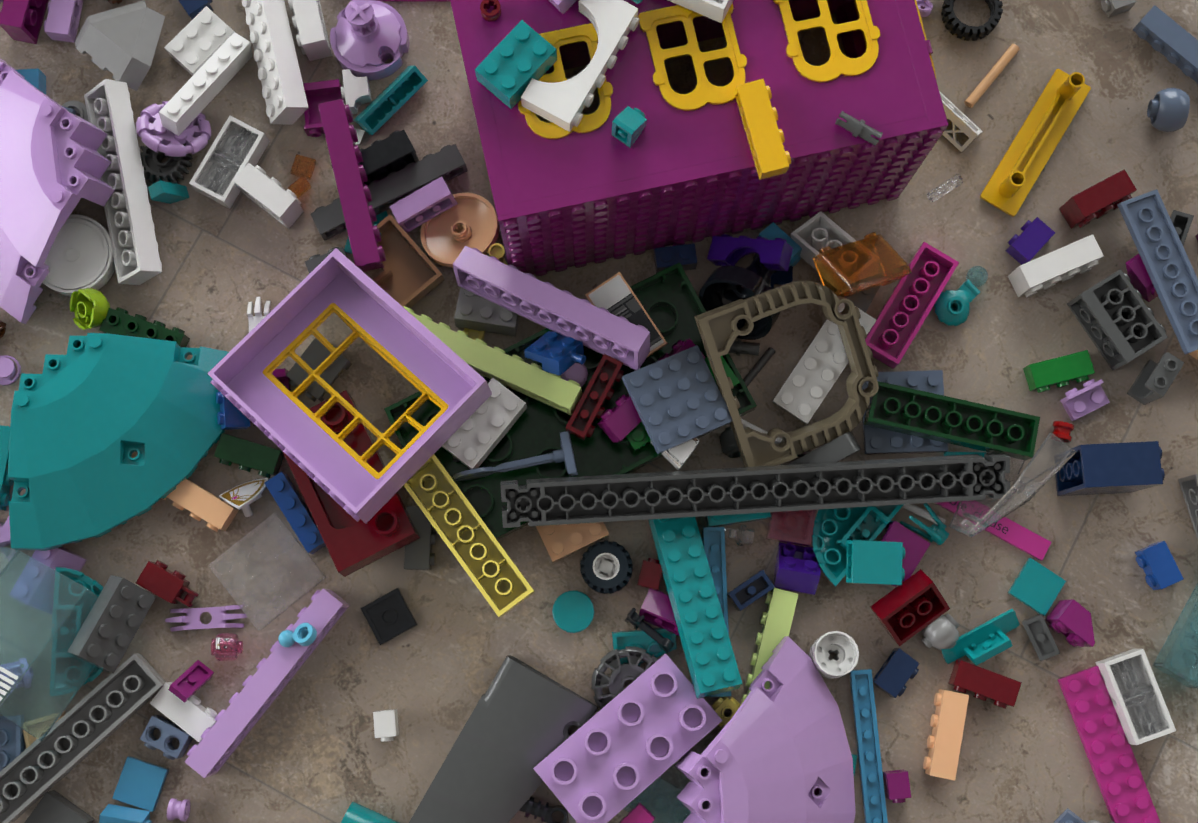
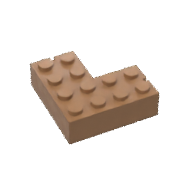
(407, 271)

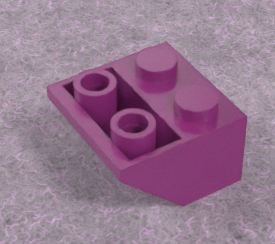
(1072, 622)

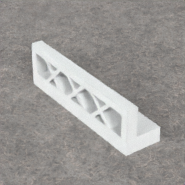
(962, 122)

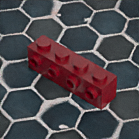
(594, 397)

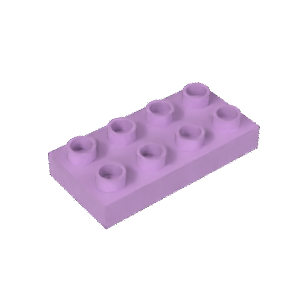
(628, 744)

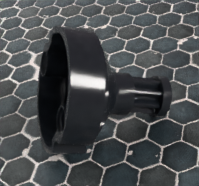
(735, 283)

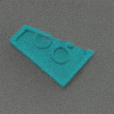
(640, 639)

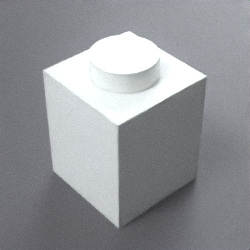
(386, 724)

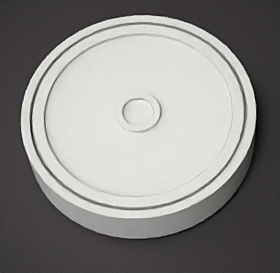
(79, 256)

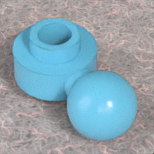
(304, 635)

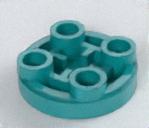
(573, 611)

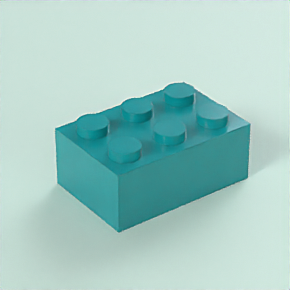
(515, 62)

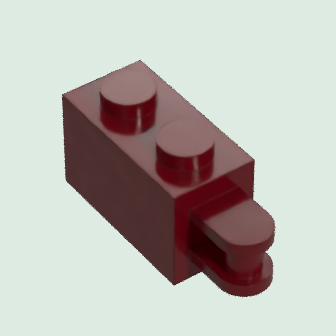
(166, 584)

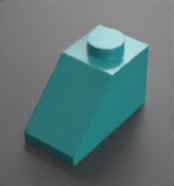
(628, 125)

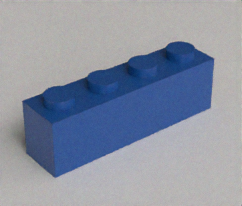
(295, 512)

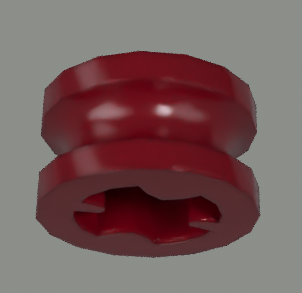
(495, 14)

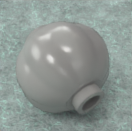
(941, 633)

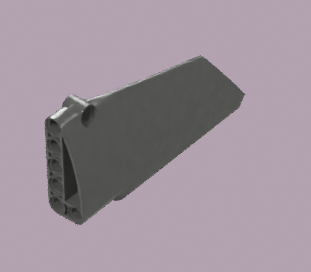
(503, 740)

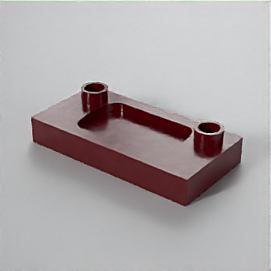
(348, 541)

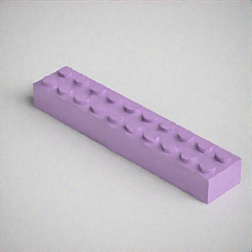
(552, 307)
(263, 687)

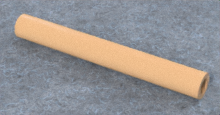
(992, 75)

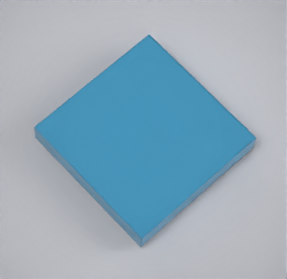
(140, 783)

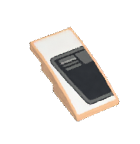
(621, 301)

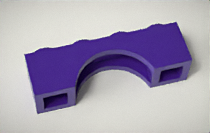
(729, 250)

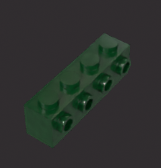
(121, 323)

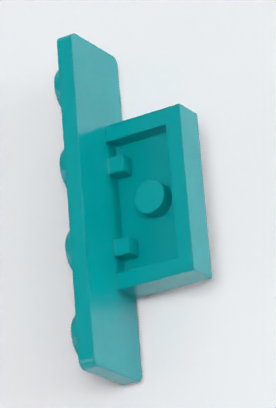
(984, 640)

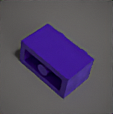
(1030, 241)

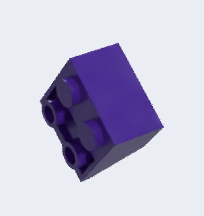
(796, 569)

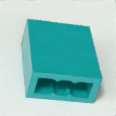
(875, 562)

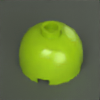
(89, 307)

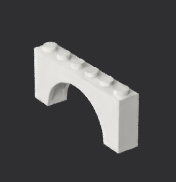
(566, 100)

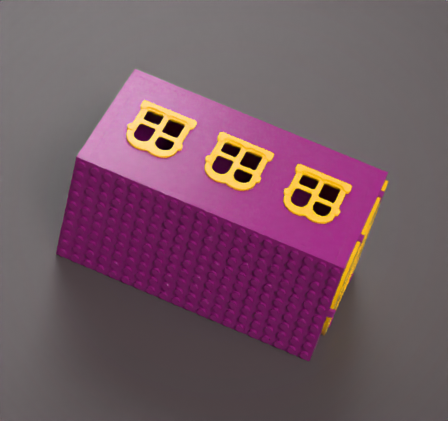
(691, 169)

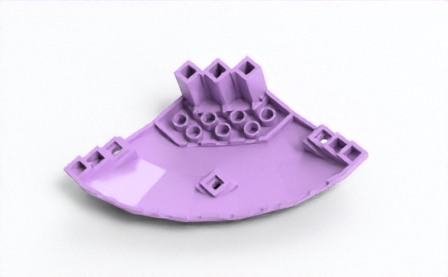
(44, 172)
(776, 753)

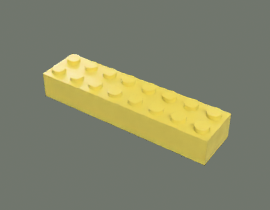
(468, 537)

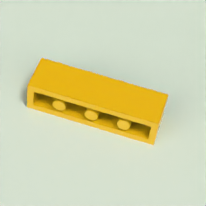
(762, 129)

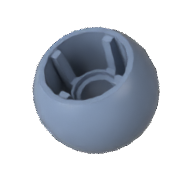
(1169, 109)

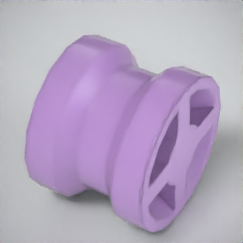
(178, 809)

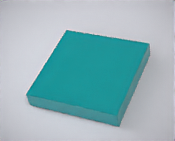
(1036, 586)

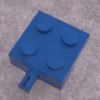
(556, 352)

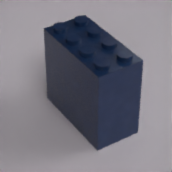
(1111, 469)

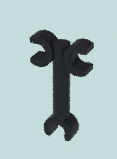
(637, 621)

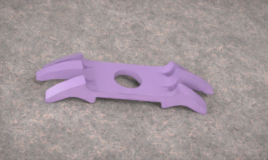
(193, 615)

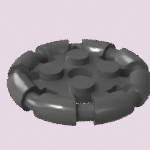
(620, 672)

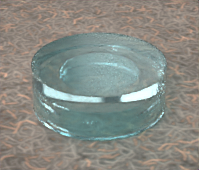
(977, 275)

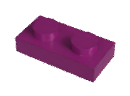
(191, 681)

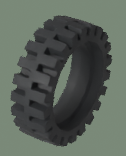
(966, 31)

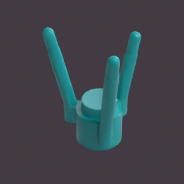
(934, 533)

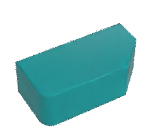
(168, 192)

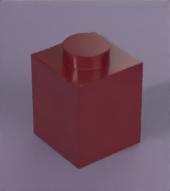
(650, 574)

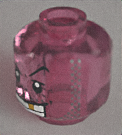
(226, 647)

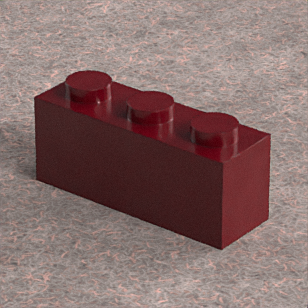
(984, 684)

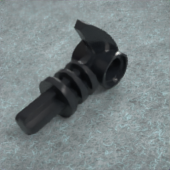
(543, 811)

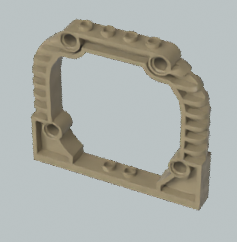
(718, 332)

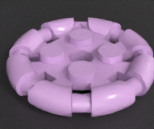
(167, 141)

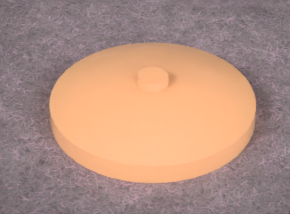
(468, 224)

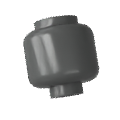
(728, 443)

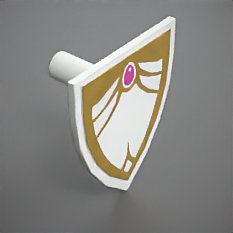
(245, 494)

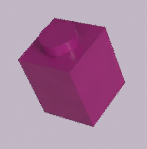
(897, 785)

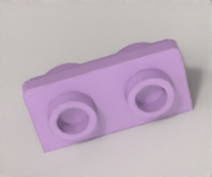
(1085, 400)

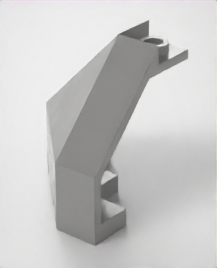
(122, 41)

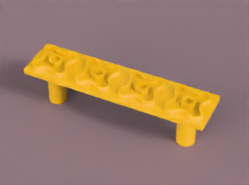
(1035, 141)

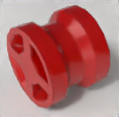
(1063, 430)

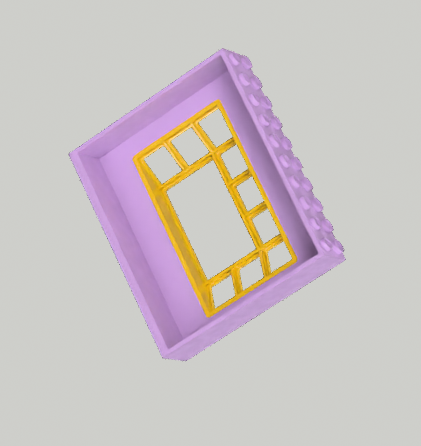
(389, 330)

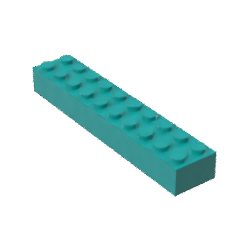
(695, 606)

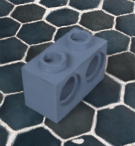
(169, 731)

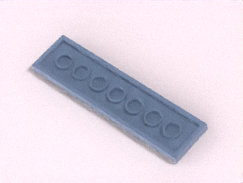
(1165, 264)

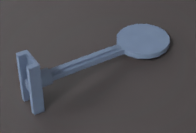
(564, 455)

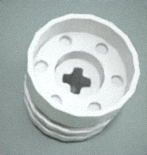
(844, 660)

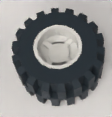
(606, 567)

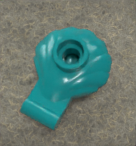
(953, 306)

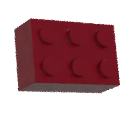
(1098, 200)
(910, 607)

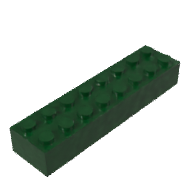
(953, 421)

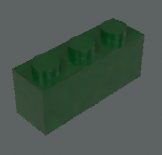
(249, 455)

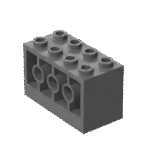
(1117, 320)

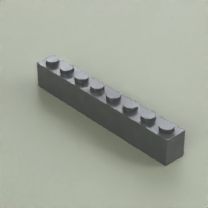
(394, 187)

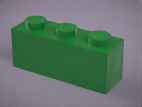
(1059, 371)

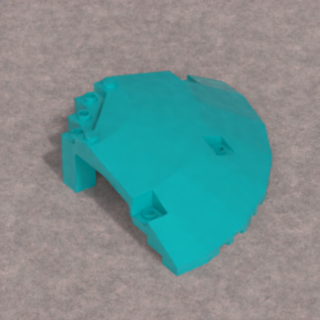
(87, 418)

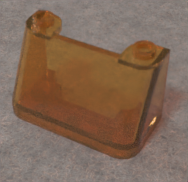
(860, 265)

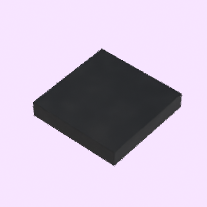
(389, 616)

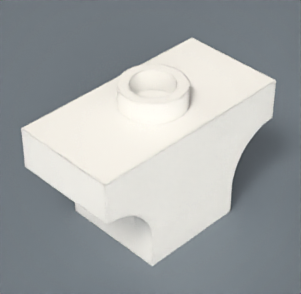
(355, 90)

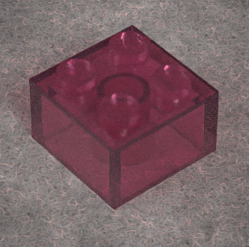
(791, 527)

